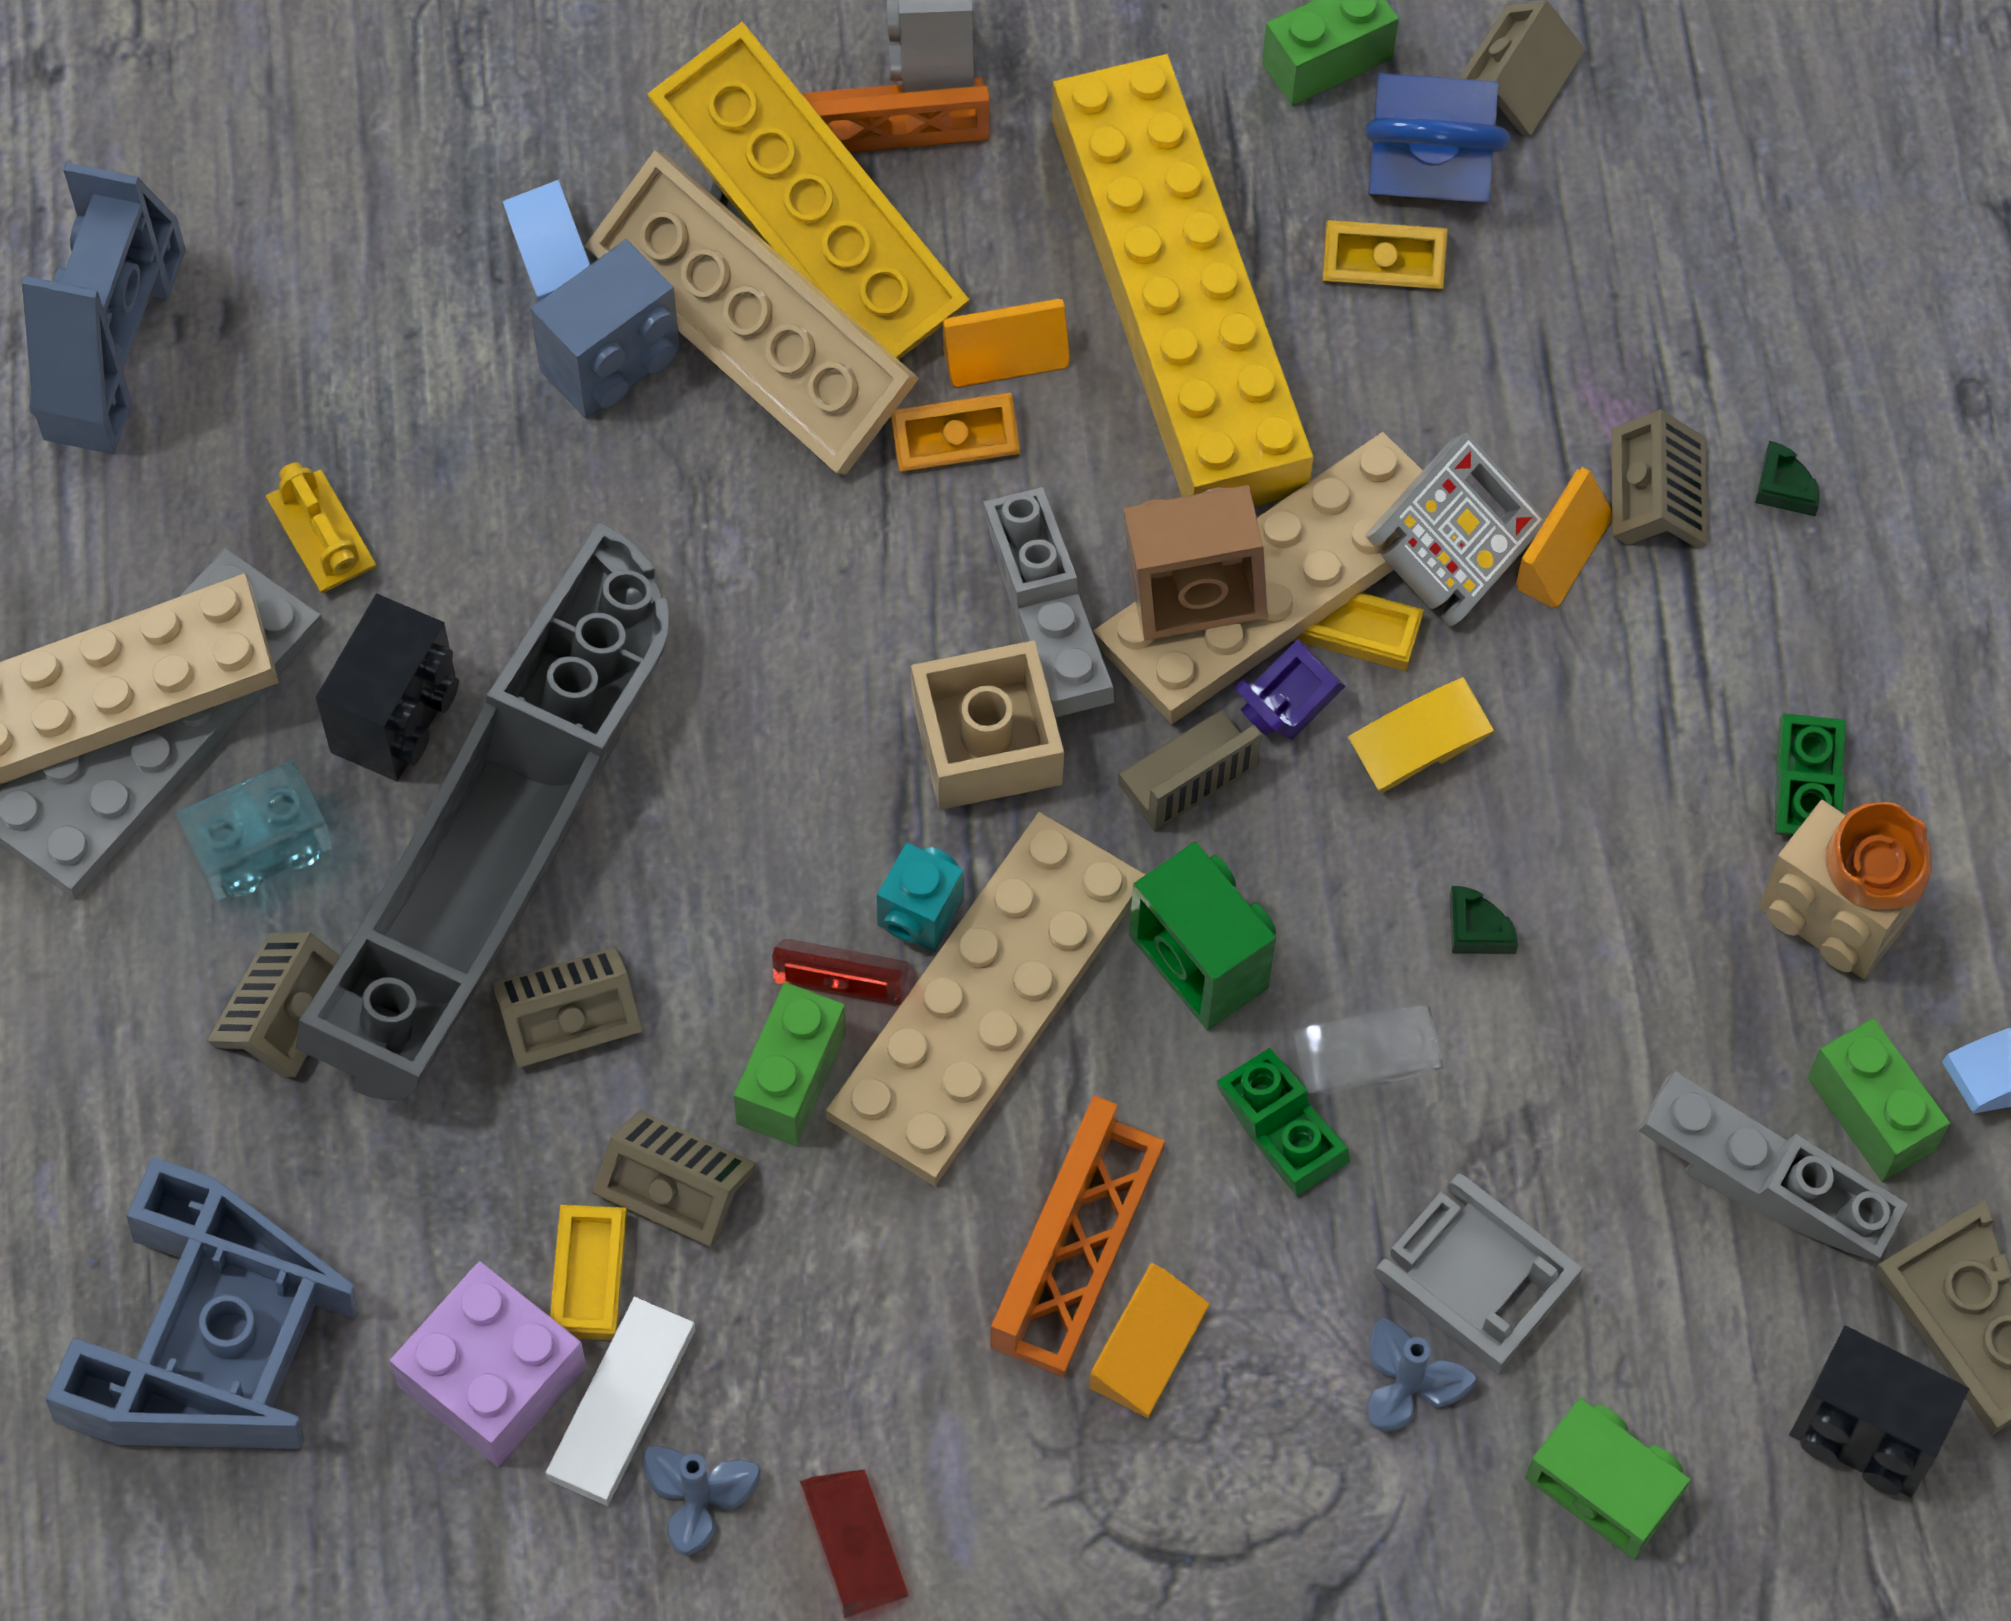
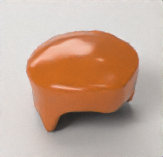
(1880, 857)

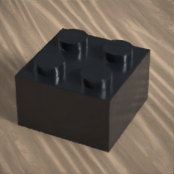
(388, 688)
(1878, 1413)

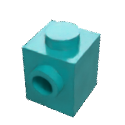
(920, 896)

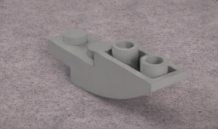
(1047, 600)
(1772, 1175)

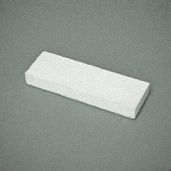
(620, 1401)

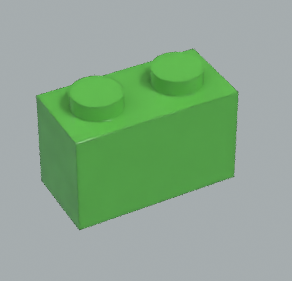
(1327, 44)
(790, 1064)
(1878, 1099)
(1608, 1476)

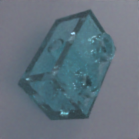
(255, 831)

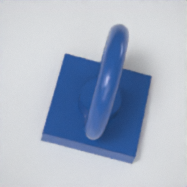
(1434, 137)

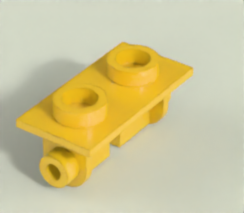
(319, 527)

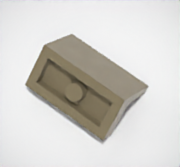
(1529, 57)

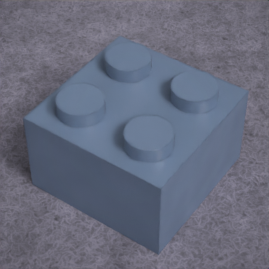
(606, 329)

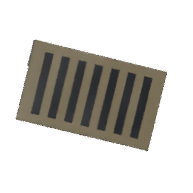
(1658, 480)
(1190, 769)
(273, 999)
(567, 1007)
(671, 1177)

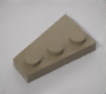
(1959, 1303)

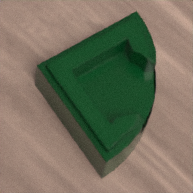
(1787, 482)
(1479, 924)

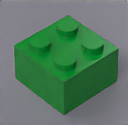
(1202, 934)

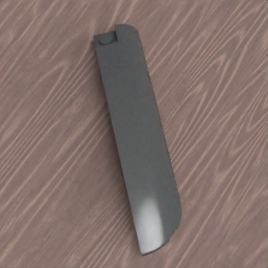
(493, 823)

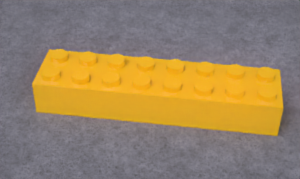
(1179, 282)

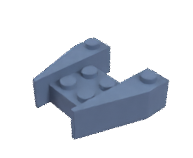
(89, 314)
(218, 1333)

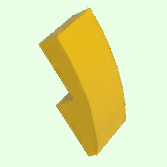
(1421, 734)

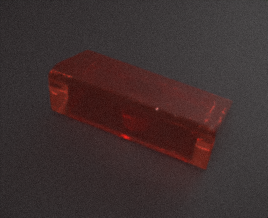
(840, 971)
(853, 1541)

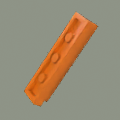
(893, 119)
(1053, 1228)

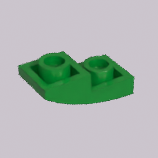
(1807, 768)
(1282, 1122)

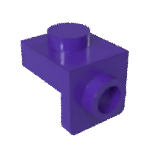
(1289, 692)

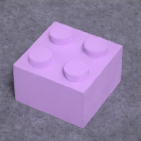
(488, 1363)

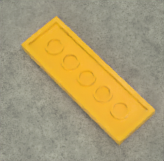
(805, 191)

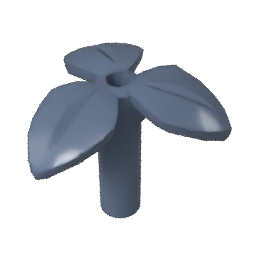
(1406, 1361)
(687, 1478)

